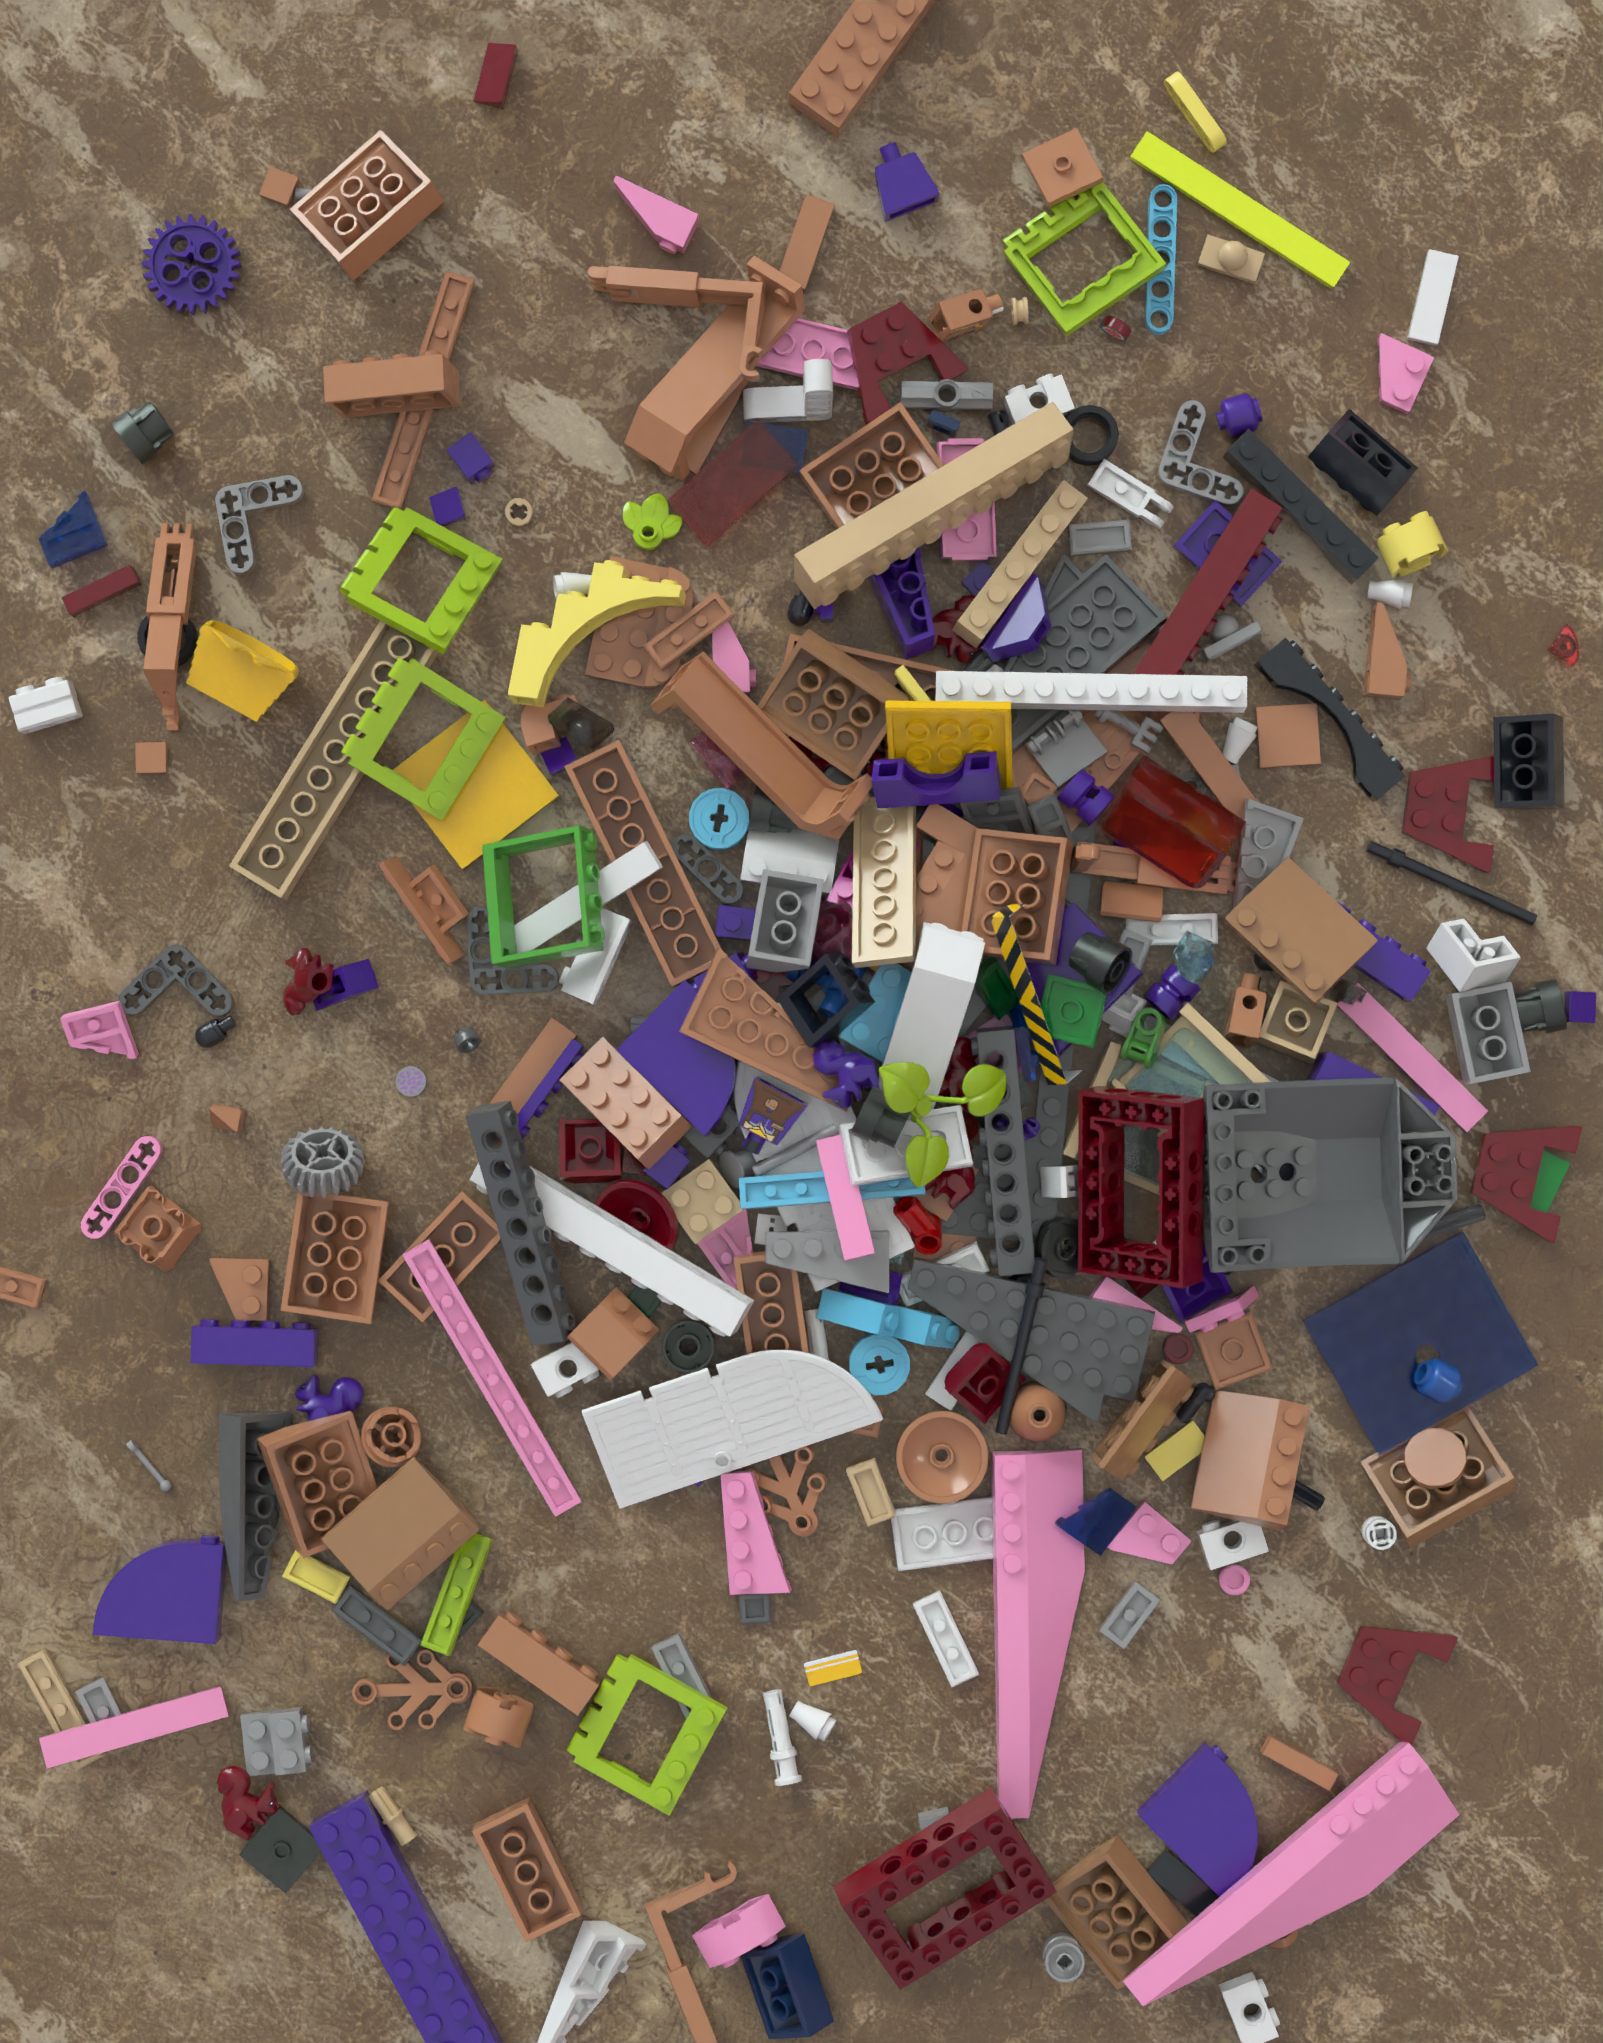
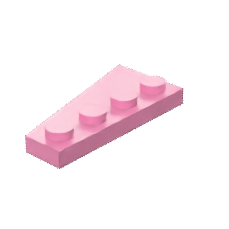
(750, 1544)

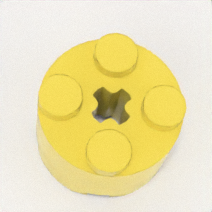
(1411, 545)

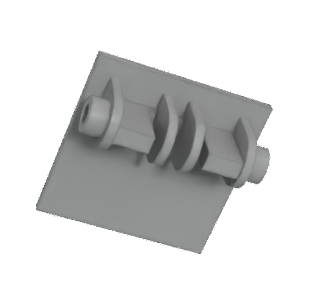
(1065, 746)

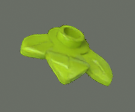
(652, 517)

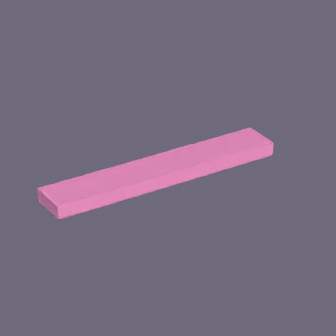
(1415, 1061)
(133, 1727)

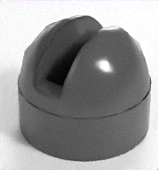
(466, 1040)

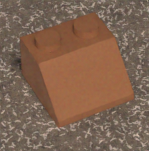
(613, 1333)

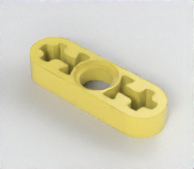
(1195, 112)

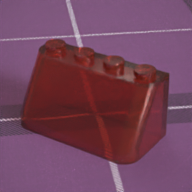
(1171, 824)

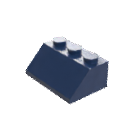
(787, 1988)

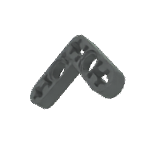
(478, 966)
(170, 975)

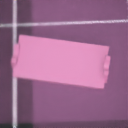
(810, 341)
(977, 536)

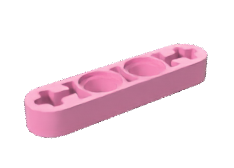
(118, 1184)

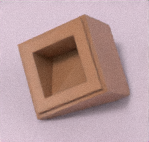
(227, 1117)

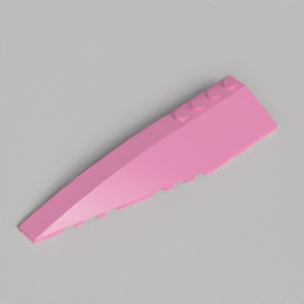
(1035, 1604)
(1314, 1872)

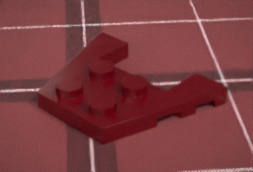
(890, 344)
(1438, 809)
(1509, 1171)
(1380, 1666)

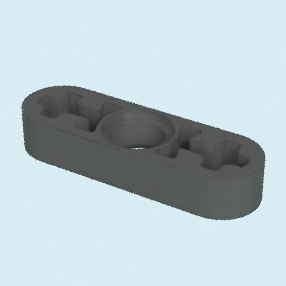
(696, 847)

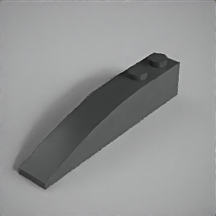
(248, 1499)

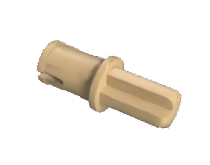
(392, 1816)

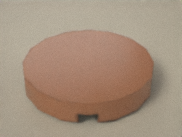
(1435, 1458)

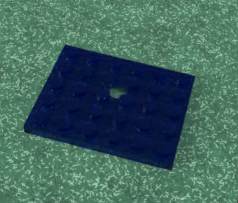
(1431, 1300)

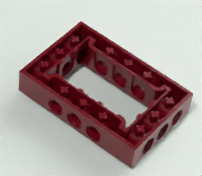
(1101, 1146)
(924, 1858)

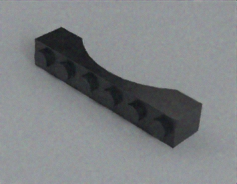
(1271, 476)
(1371, 766)

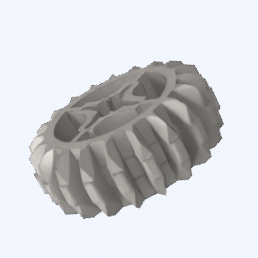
(324, 1168)

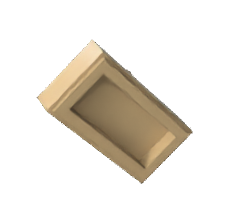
(1231, 259)
(871, 1492)

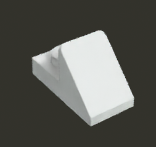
(1059, 1181)

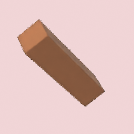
(1299, 1762)

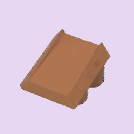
(158, 1229)

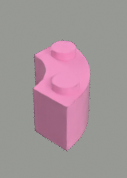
(739, 1931)

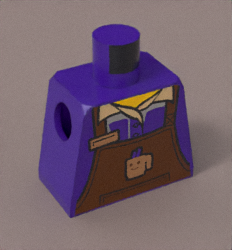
(768, 1114)

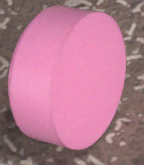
(1234, 1579)

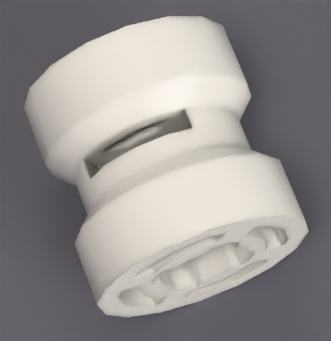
(1374, 1528)

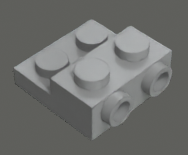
(276, 1741)

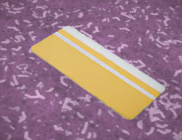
(833, 1668)

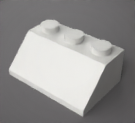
(790, 853)
(591, 970)

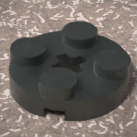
(1048, 1244)

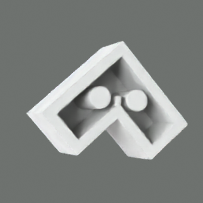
(1468, 959)

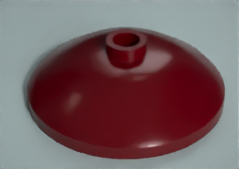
(631, 1197)

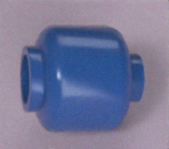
(1438, 1380)

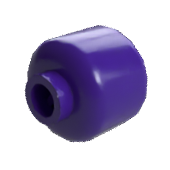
(1239, 415)

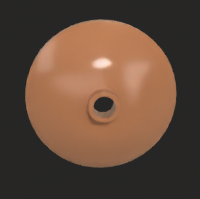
(948, 1478)

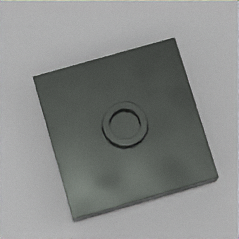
(281, 1849)

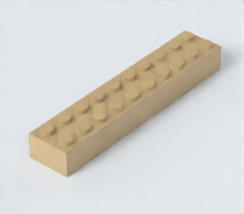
(933, 506)
(320, 777)

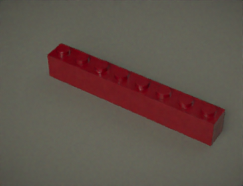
(1211, 587)

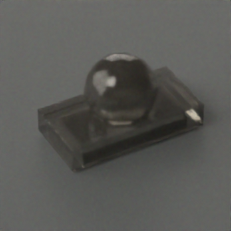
(581, 724)

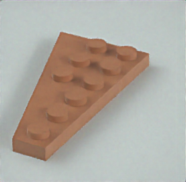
(751, 1027)

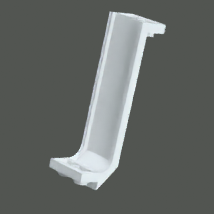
(935, 1001)

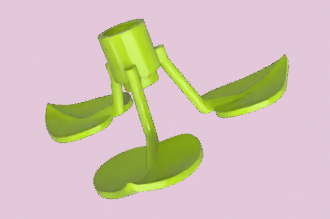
(904, 1092)

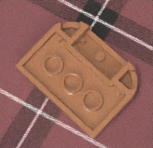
(618, 645)

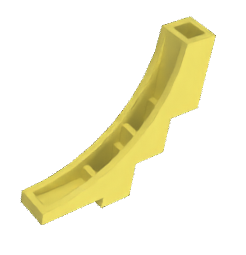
(575, 616)

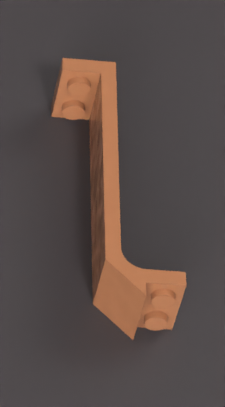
(709, 373)
(762, 749)

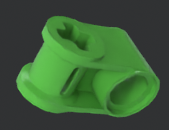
(1144, 1040)

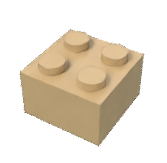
(1295, 1025)
(703, 1201)

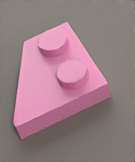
(1227, 1308)

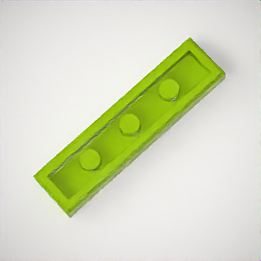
(456, 1595)

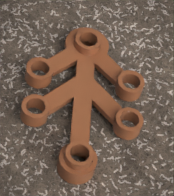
(788, 1487)
(418, 1689)

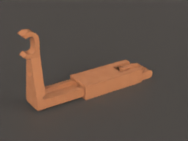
(687, 290)
(167, 612)
(1127, 864)
(676, 1968)

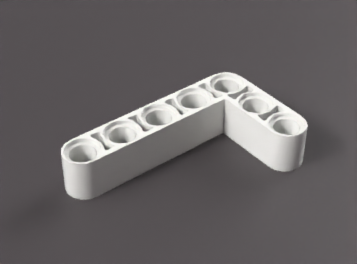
(793, 403)

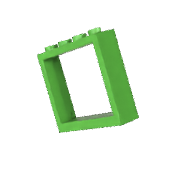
(500, 897)

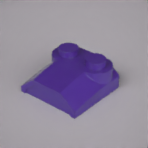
(1198, 1296)

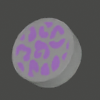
(411, 1081)

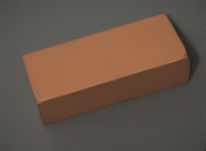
(1131, 901)

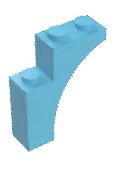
(887, 1319)

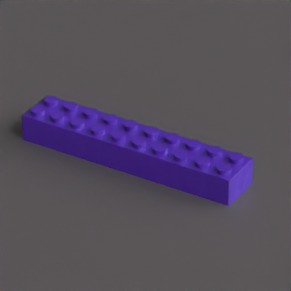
(401, 1924)

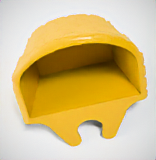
(239, 669)

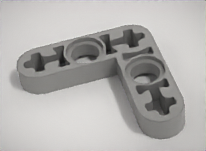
(1182, 461)
(246, 505)

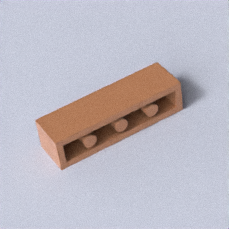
(540, 1662)

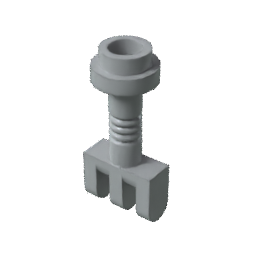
(1139, 731)

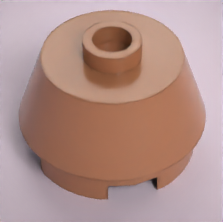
(391, 1436)

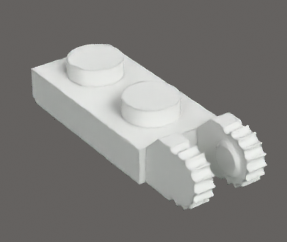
(1128, 492)

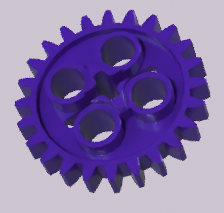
(184, 290)

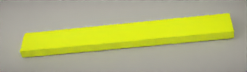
(1239, 210)

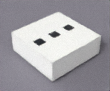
(768, 1223)

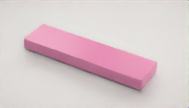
(845, 1201)

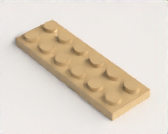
(884, 885)

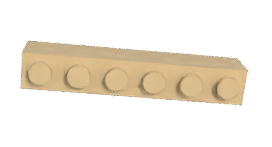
(1019, 564)

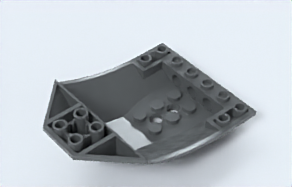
(1364, 1182)

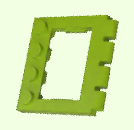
(1099, 295)
(456, 602)
(460, 759)
(684, 1752)

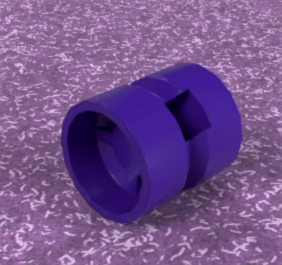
(1086, 797)
(1171, 993)

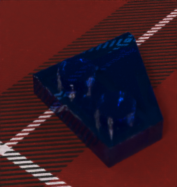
(73, 534)
(1028, 1059)
(1098, 1520)

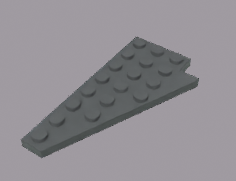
(1094, 626)
(1076, 1341)

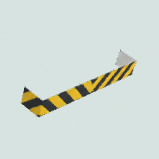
(1028, 998)

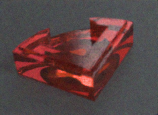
(1566, 646)

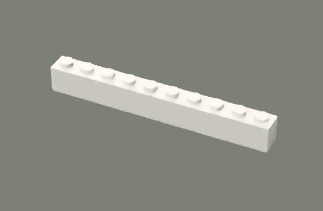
(1096, 691)
(637, 1256)

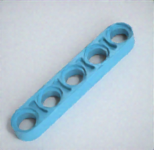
(1168, 246)

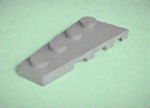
(1264, 845)
(822, 1256)

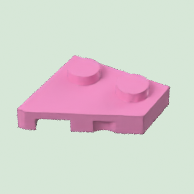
(1400, 372)
(100, 1029)
(724, 1243)
(1150, 1536)

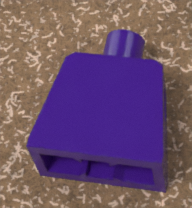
(903, 183)

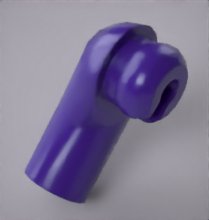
(1030, 1126)

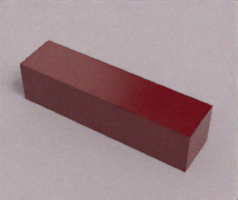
(101, 591)

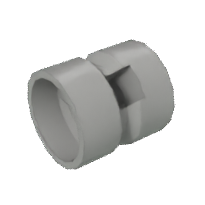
(1063, 1957)

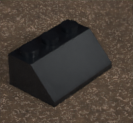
(1362, 462)
(1528, 762)

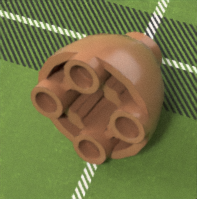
(1033, 1397)

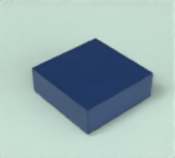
(943, 423)

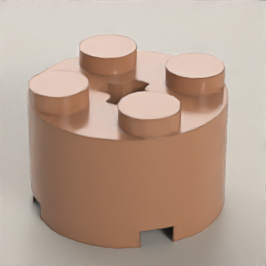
(499, 1716)

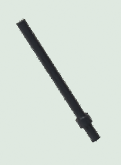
(1397, 859)
(1034, 1290)

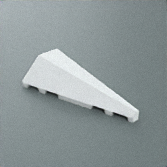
(594, 1961)

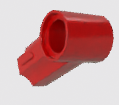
(920, 1224)

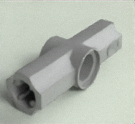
(967, 395)

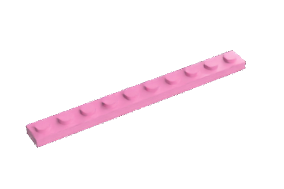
(492, 1377)

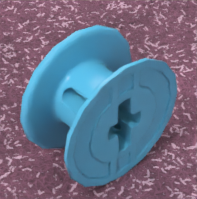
(706, 806)
(888, 1348)

